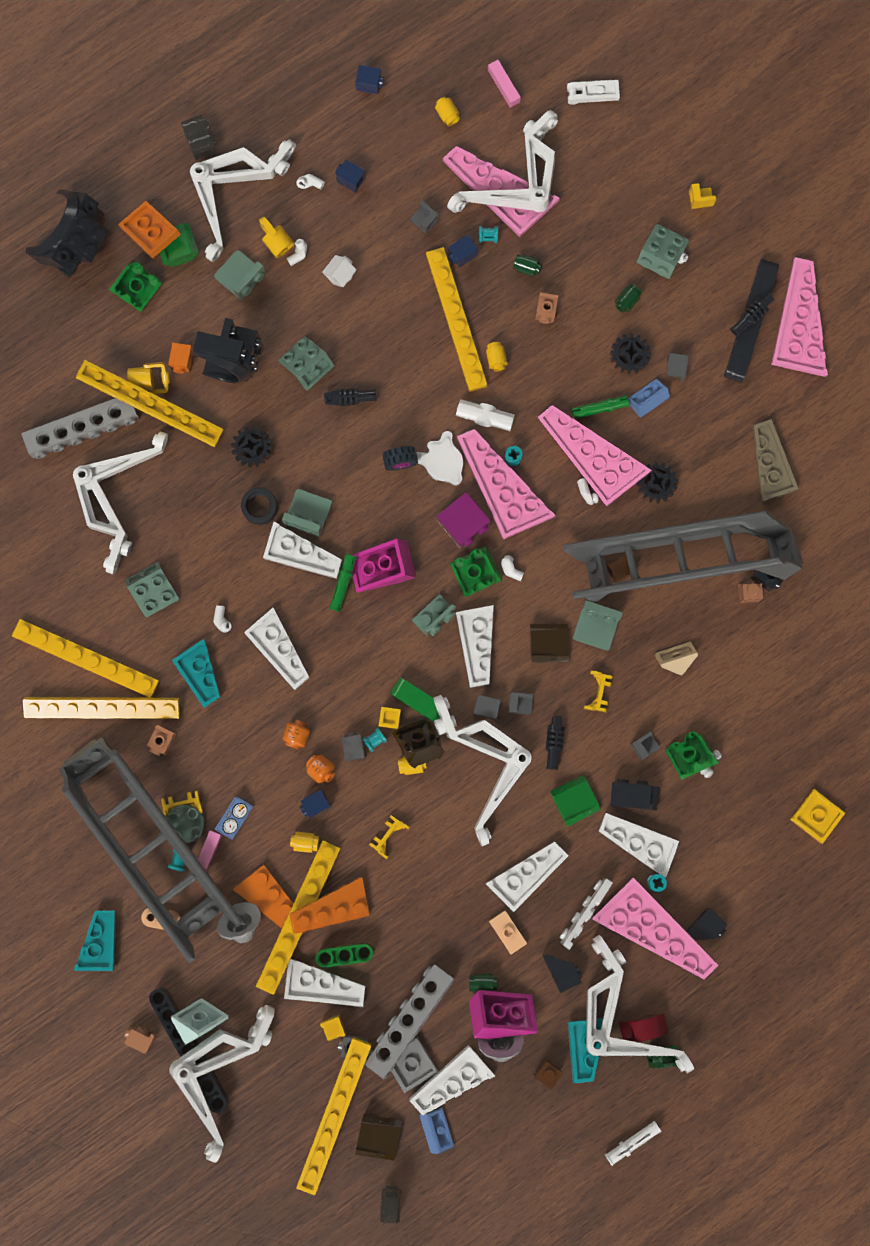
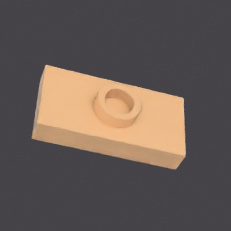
(508, 932)

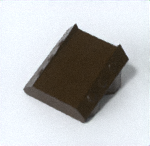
(549, 643)
(419, 743)
(378, 1137)

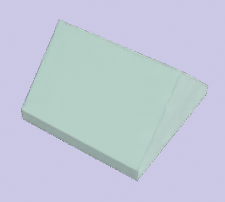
(197, 1020)

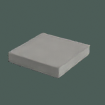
(413, 1066)

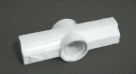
(485, 415)

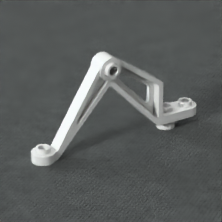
(204, 176)
(535, 197)
(93, 475)
(511, 770)
(614, 1046)
(186, 1071)

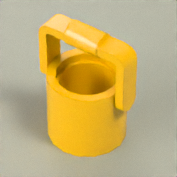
(276, 238)
(144, 377)

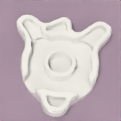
(443, 460)

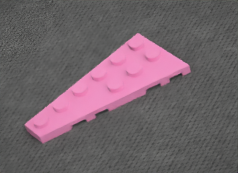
(484, 177)
(800, 328)
(599, 461)
(506, 494)
(647, 923)

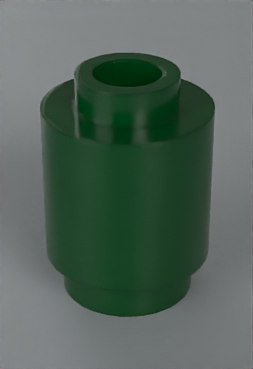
(527, 265)
(628, 298)
(483, 982)

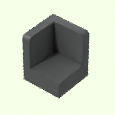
(424, 218)
(677, 366)
(520, 703)
(487, 707)
(645, 745)

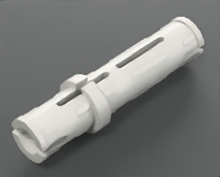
(632, 1143)

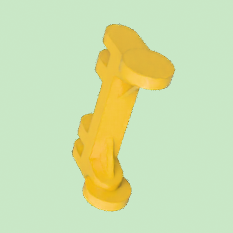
(595, 705)
(194, 802)
(381, 847)

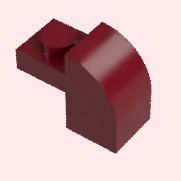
(645, 1028)

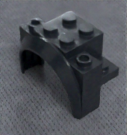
(75, 237)
(231, 355)

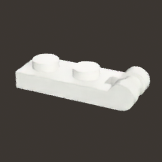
(593, 91)

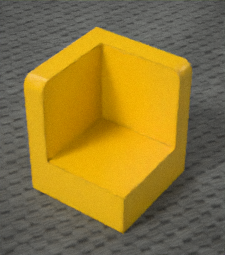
(701, 197)
(389, 718)
(333, 1027)

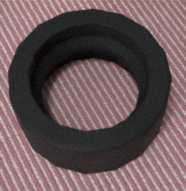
(256, 492)

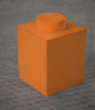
(180, 358)

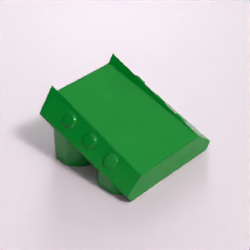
(181, 249)
(135, 286)
(476, 571)
(691, 755)
(575, 800)

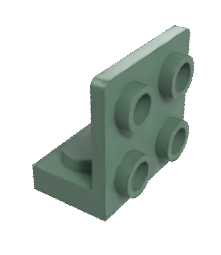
(306, 362)
(307, 512)
(151, 589)
(433, 615)
(597, 625)

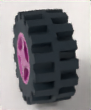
(400, 458)

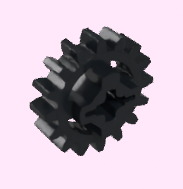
(638, 353)
(244, 449)
(660, 490)

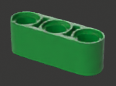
(415, 699)
(334, 953)

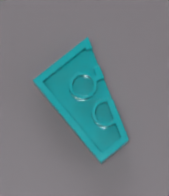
(198, 673)
(99, 945)
(582, 1062)

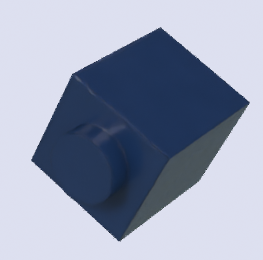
(369, 79)
(350, 175)
(462, 251)
(314, 804)

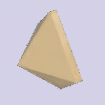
(677, 658)

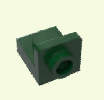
(663, 1061)

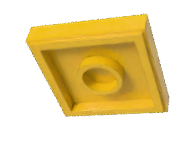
(817, 816)

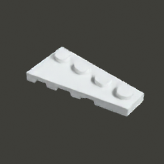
(297, 552)
(476, 638)
(276, 646)
(645, 845)
(524, 878)
(578, 919)
(317, 985)
(451, 1081)

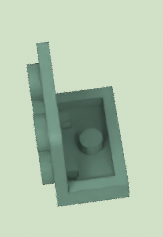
(662, 251)
(240, 274)

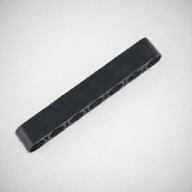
(745, 343)
(169, 1004)

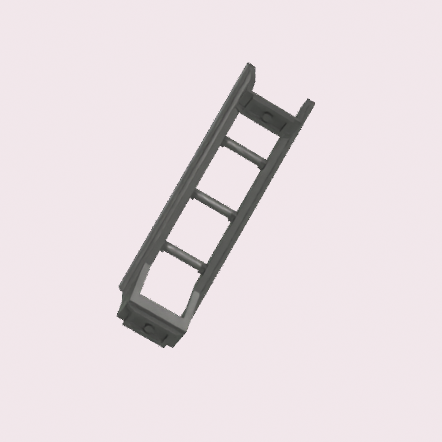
(781, 541)
(82, 767)

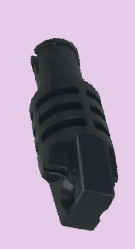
(752, 315)
(348, 397)
(554, 742)

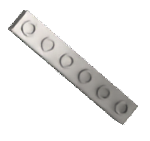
(34, 437)
(374, 1060)

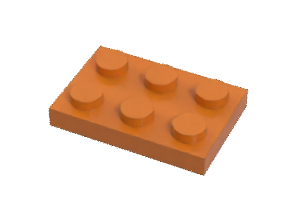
(149, 229)

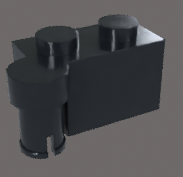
(634, 795)

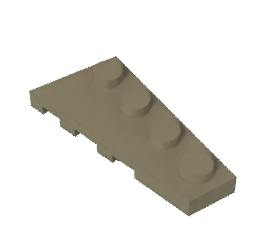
(772, 465)

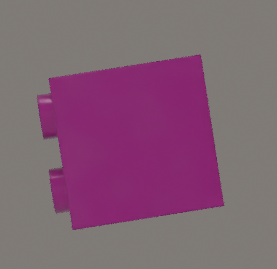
(463, 521)

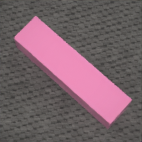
(504, 83)
(209, 849)

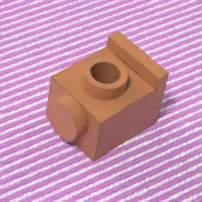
(546, 300)
(750, 592)
(168, 738)
(140, 1038)

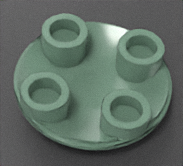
(187, 822)

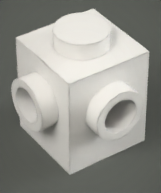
(339, 270)

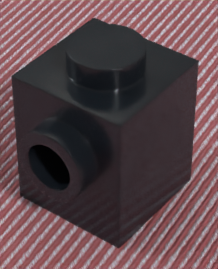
(768, 581)

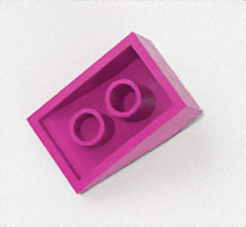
(383, 566)
(502, 1014)

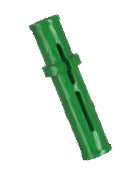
(600, 407)
(345, 575)

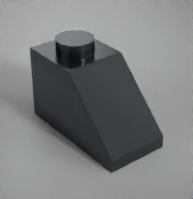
(707, 926)
(563, 972)

